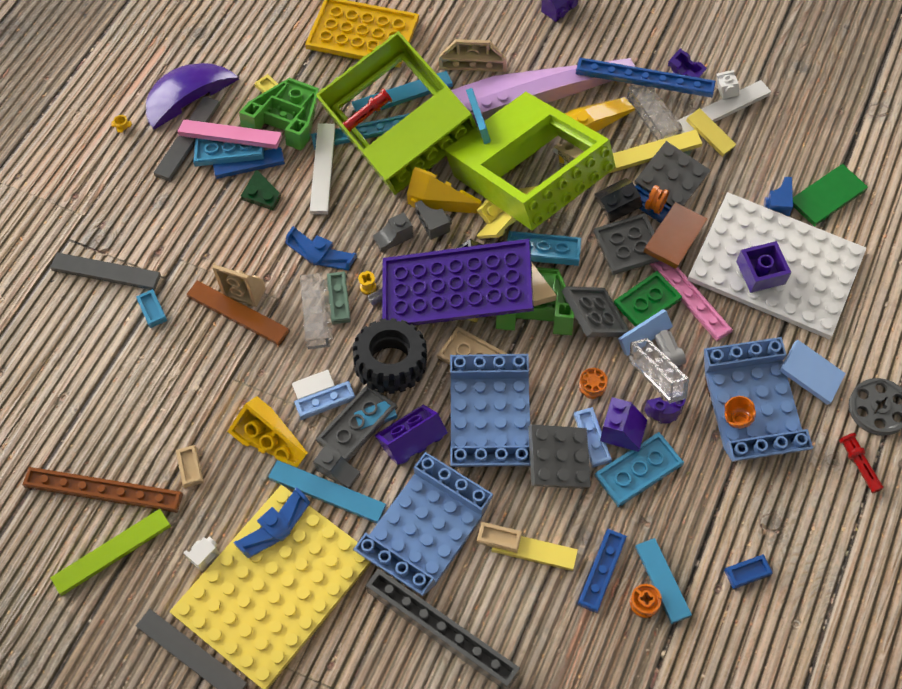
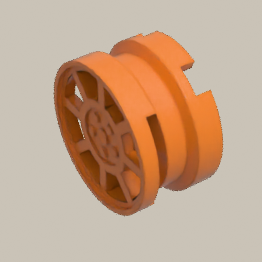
(657, 199)
(593, 383)
(645, 600)

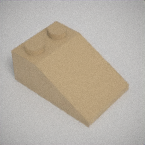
(239, 285)

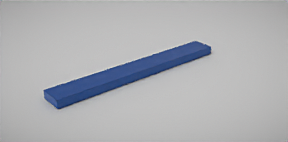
(645, 77)

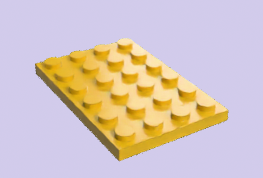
(357, 28)

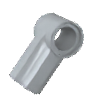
(669, 347)

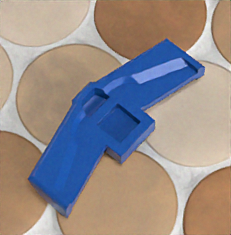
(319, 251)
(274, 525)

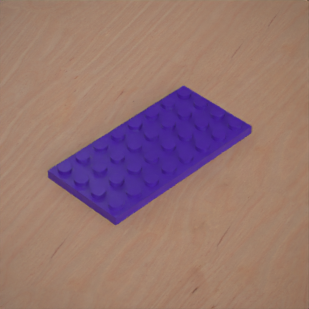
(458, 283)

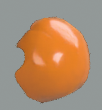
(740, 412)

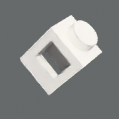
(727, 84)
(202, 553)

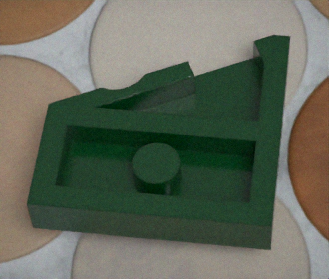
(261, 192)

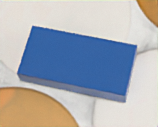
(748, 571)

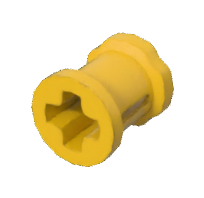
(367, 282)

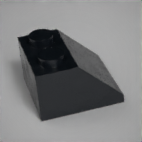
(619, 199)

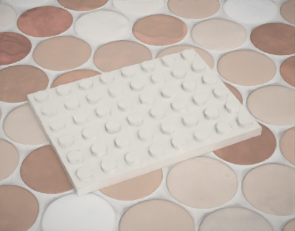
(818, 261)

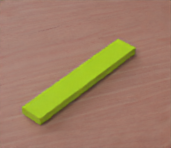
(110, 552)

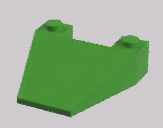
(286, 107)
(556, 311)

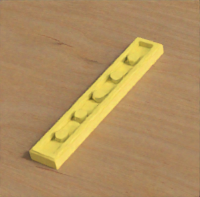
(644, 153)

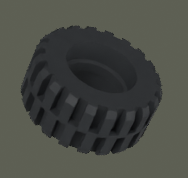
(390, 335)

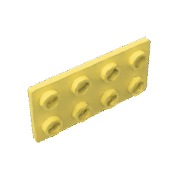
(496, 218)

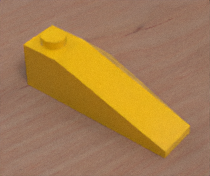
(601, 114)
(438, 194)
(264, 430)

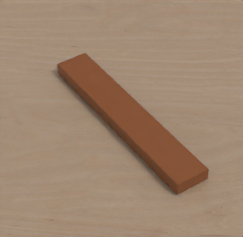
(238, 312)

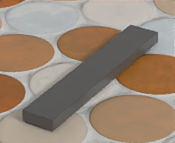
(183, 145)
(105, 271)
(189, 652)

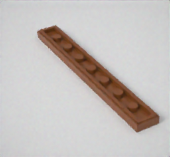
(103, 489)

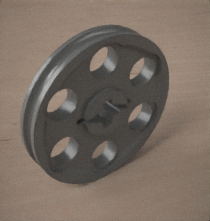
(870, 405)

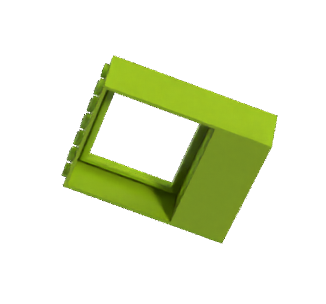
(515, 135)
(417, 138)

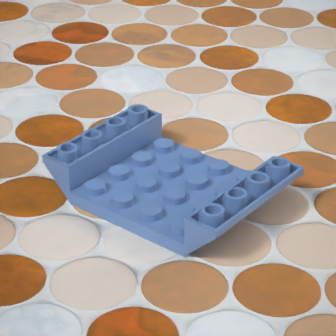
(754, 372)
(489, 410)
(425, 525)

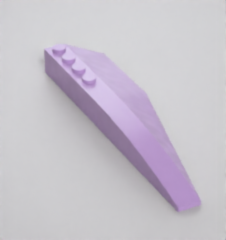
(545, 84)

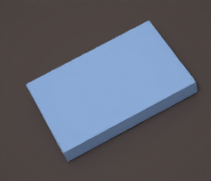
(812, 372)

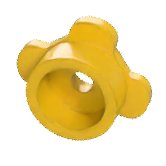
(121, 123)

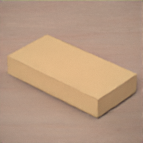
(189, 466)
(499, 537)

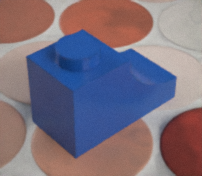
(781, 199)

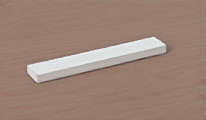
(728, 106)
(322, 169)

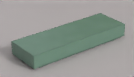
(338, 297)

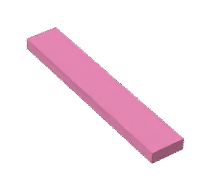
(230, 134)
(694, 301)

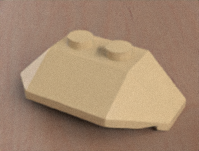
(472, 56)

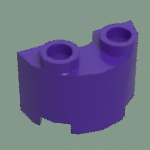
(683, 65)
(663, 410)

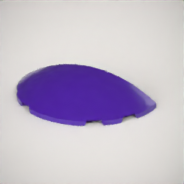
(182, 87)

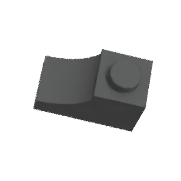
(434, 221)
(395, 232)
(336, 468)

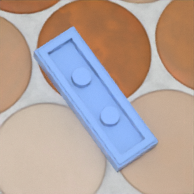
(646, 329)
(324, 400)
(597, 450)

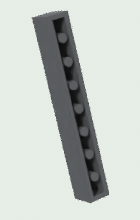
(443, 630)

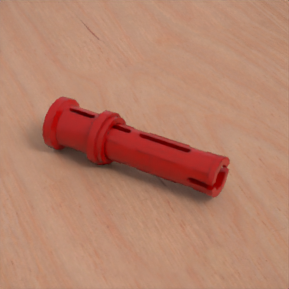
(374, 104)
(856, 454)

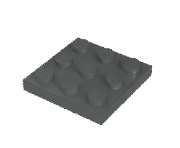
(675, 172)
(625, 242)
(595, 311)
(559, 456)

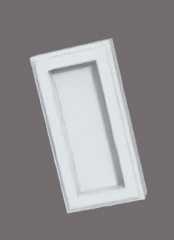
(313, 384)

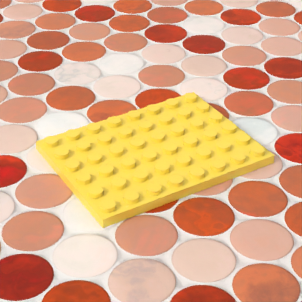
(272, 603)

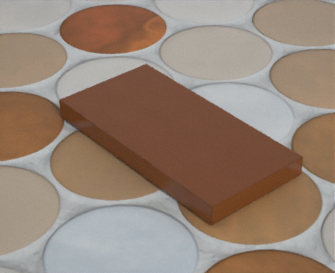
(675, 235)

